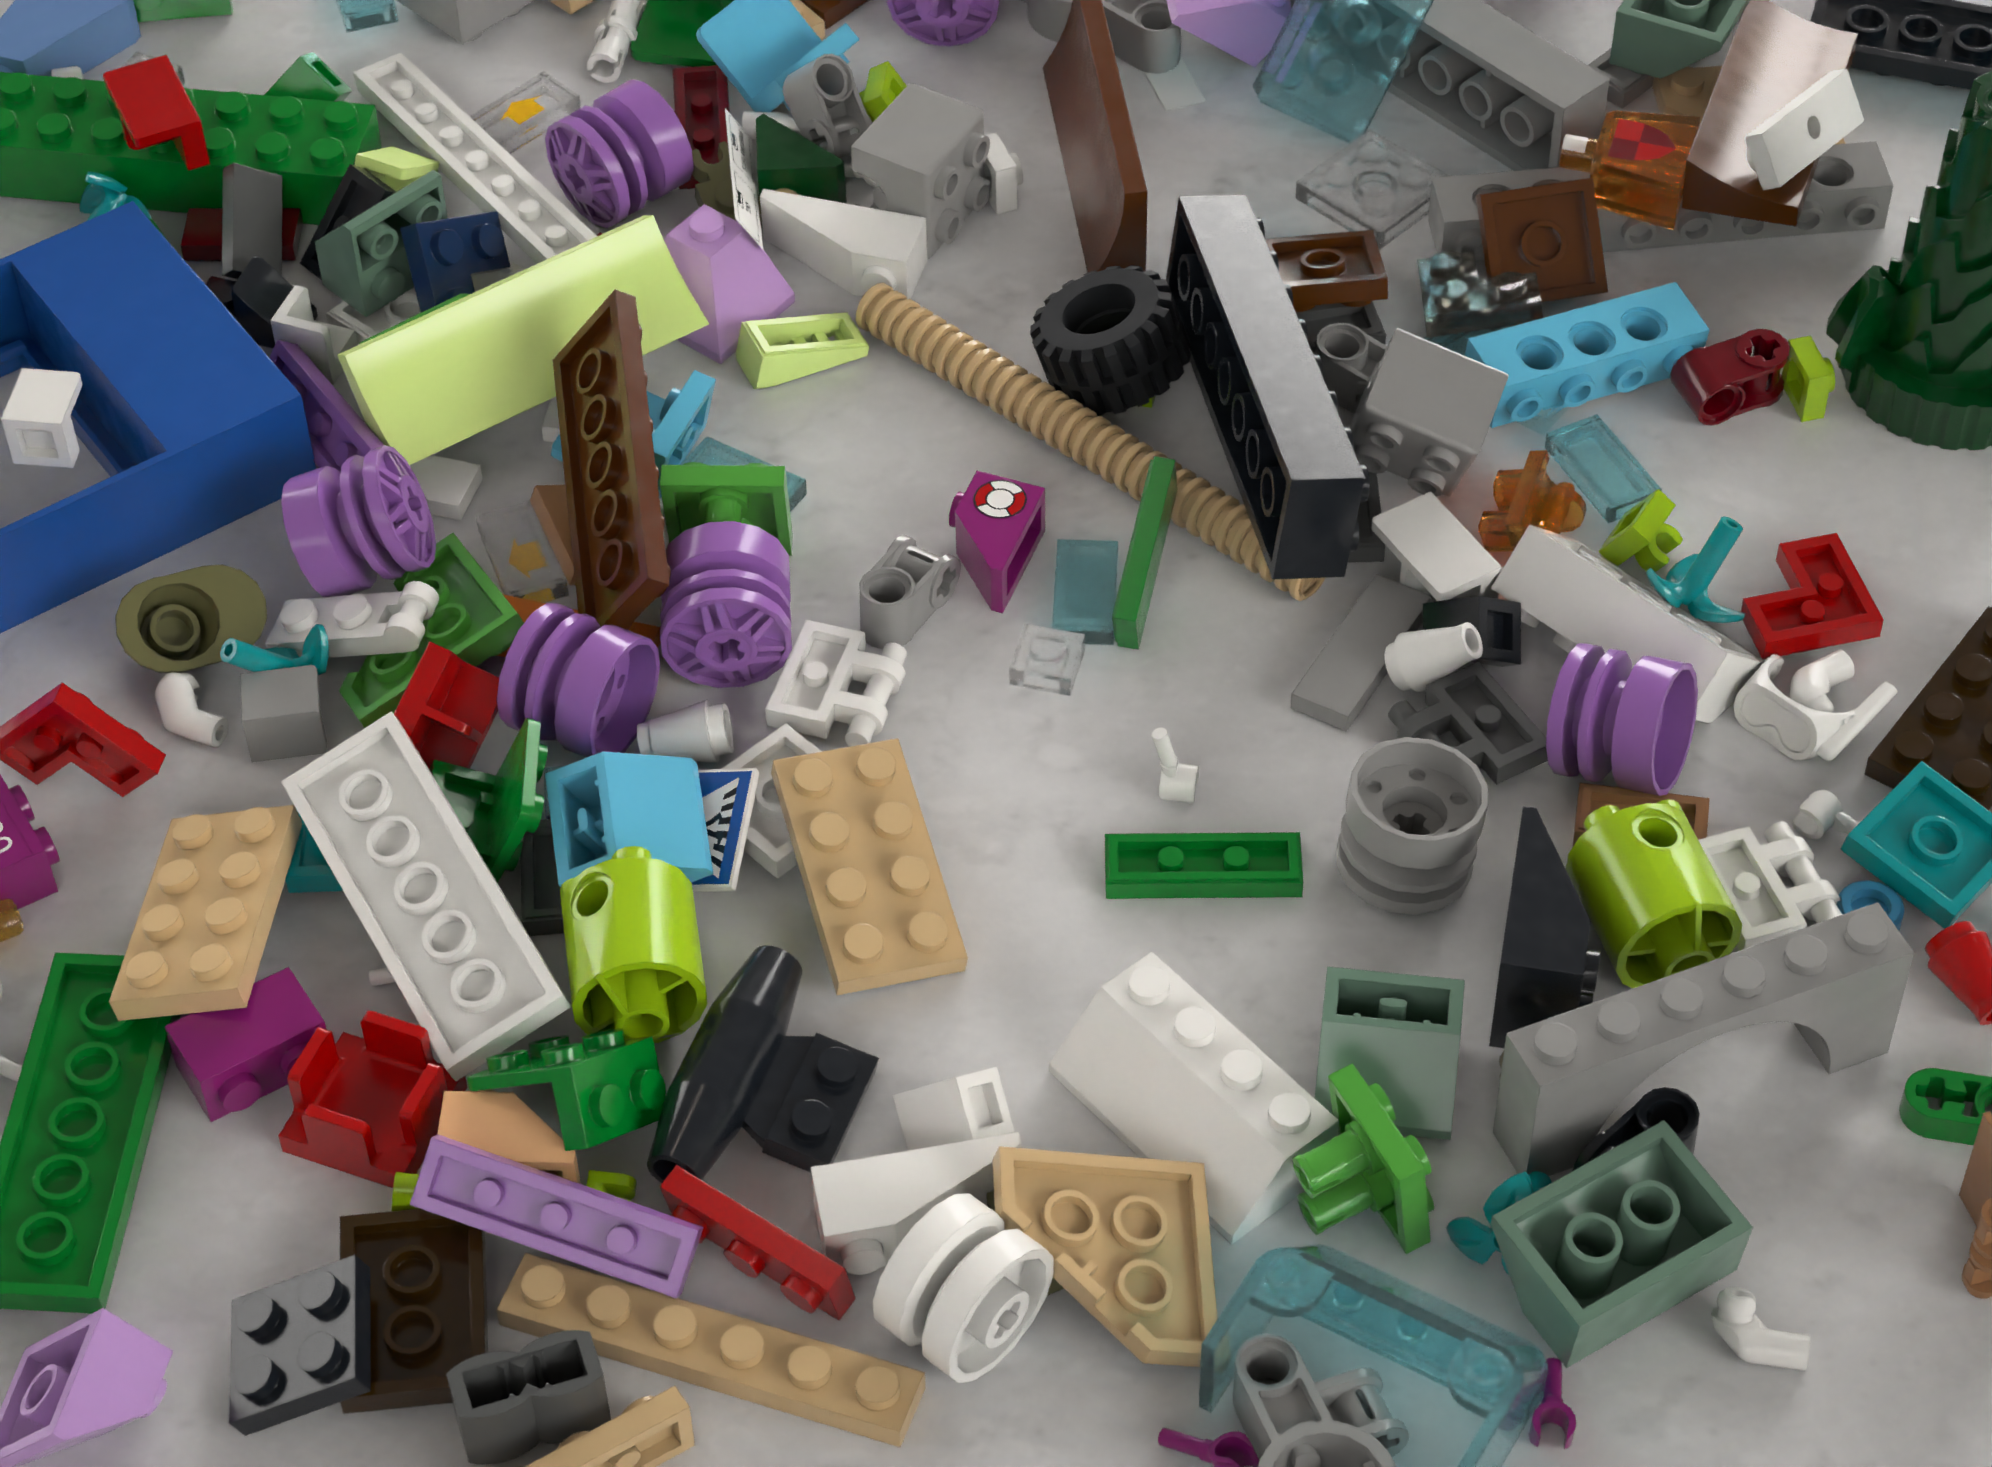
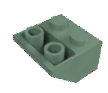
(367, 256)
(1396, 1035)

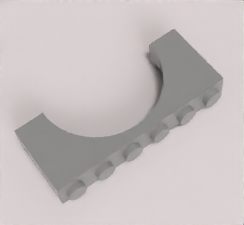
(1573, 1070)

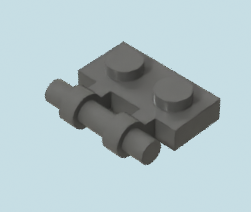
(1481, 717)

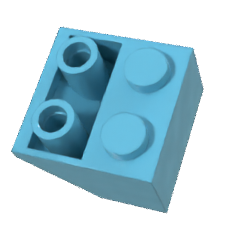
(628, 802)

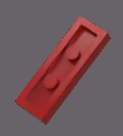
(760, 1246)

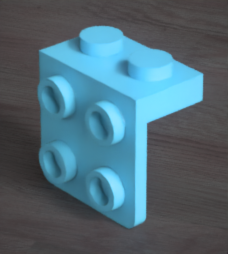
(764, 43)

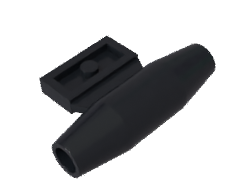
(749, 1075)

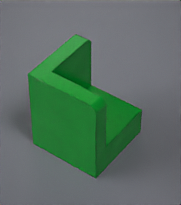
(310, 80)

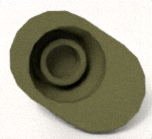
(188, 615)

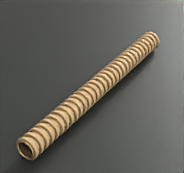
(1063, 424)

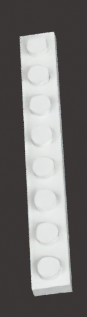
(471, 158)

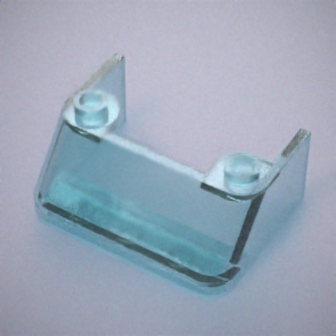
(1476, 1360)

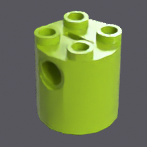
(1651, 892)
(633, 947)

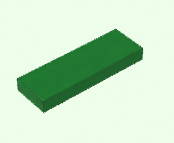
(1145, 552)
(1203, 865)

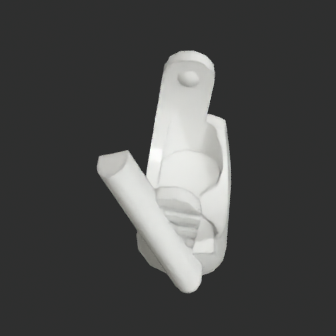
(1797, 729)

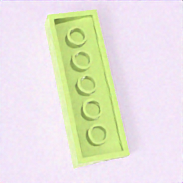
(497, 346)

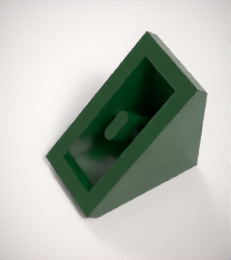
(796, 163)

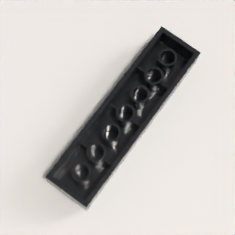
(1265, 390)

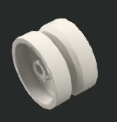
(963, 1287)

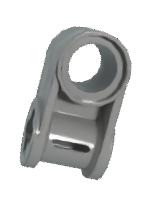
(826, 103)
(1347, 361)
(904, 591)

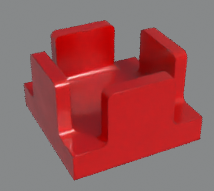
(367, 1099)

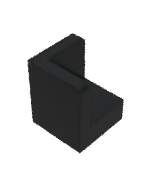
(1494, 619)

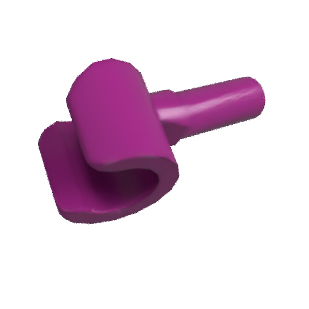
(1553, 1407)
(1227, 1450)

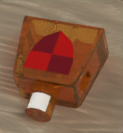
(1636, 163)

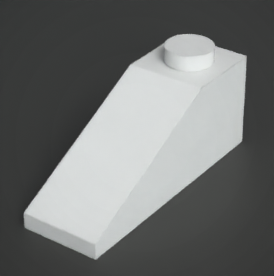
(847, 241)
(874, 1201)

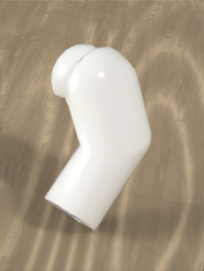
(1815, 679)
(1751, 1339)

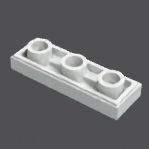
(1803, 129)

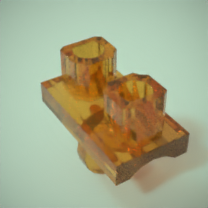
(1532, 499)

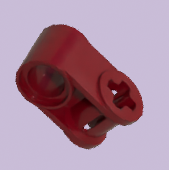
(1728, 381)

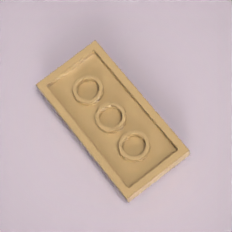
(868, 866)
(207, 913)

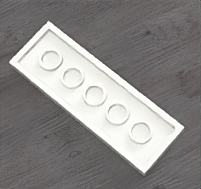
(425, 896)

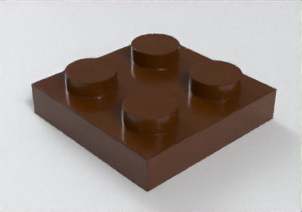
(1545, 232)
(1331, 268)

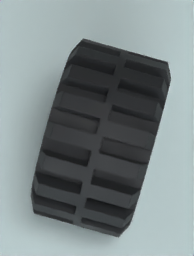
(1111, 339)

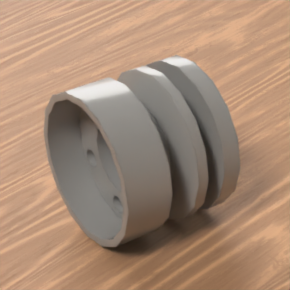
(1411, 825)

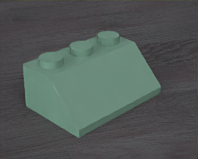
(1670, 34)
(1618, 1242)

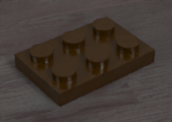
(423, 1303)

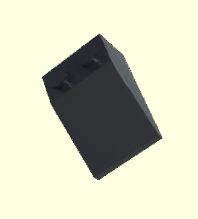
(1544, 938)

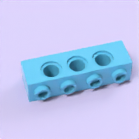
(1590, 351)

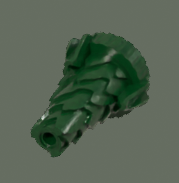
(1922, 330)

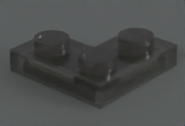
(1461, 303)

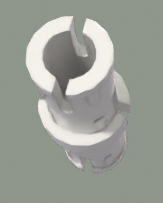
(614, 39)

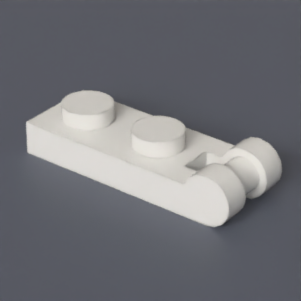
(358, 621)

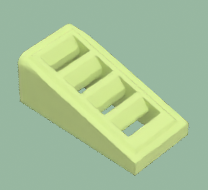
(796, 347)

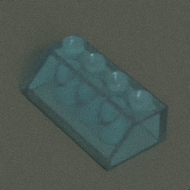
(1338, 61)

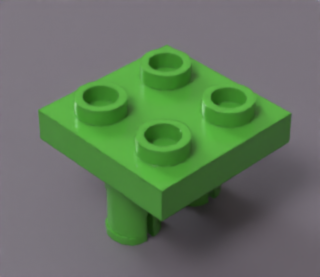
(722, 493)
(1366, 1166)

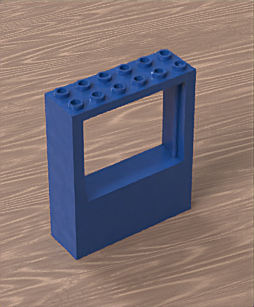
(168, 405)

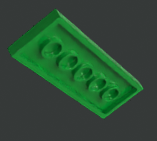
(76, 1139)

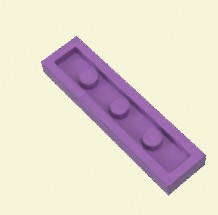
(332, 423)
(556, 1216)

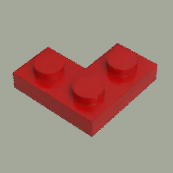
(1820, 609)
(72, 729)

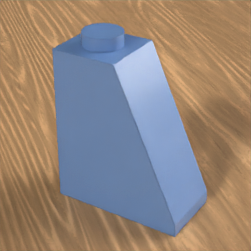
(64, 34)

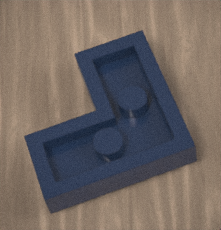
(449, 251)

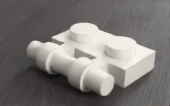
(817, 679)
(1757, 892)

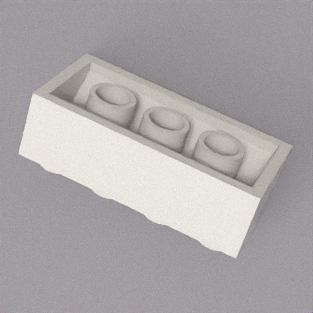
(1607, 607)
(1192, 1090)

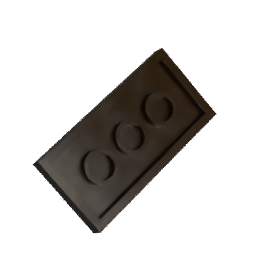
(1947, 722)

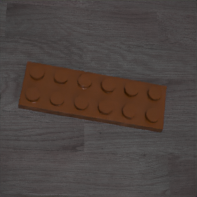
(610, 466)

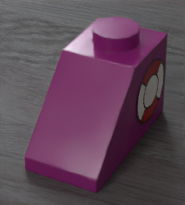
(997, 533)

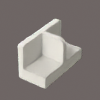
(1436, 550)

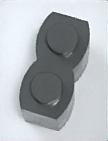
(528, 1397)

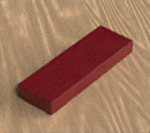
(700, 106)

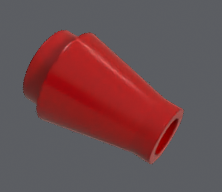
(1964, 965)

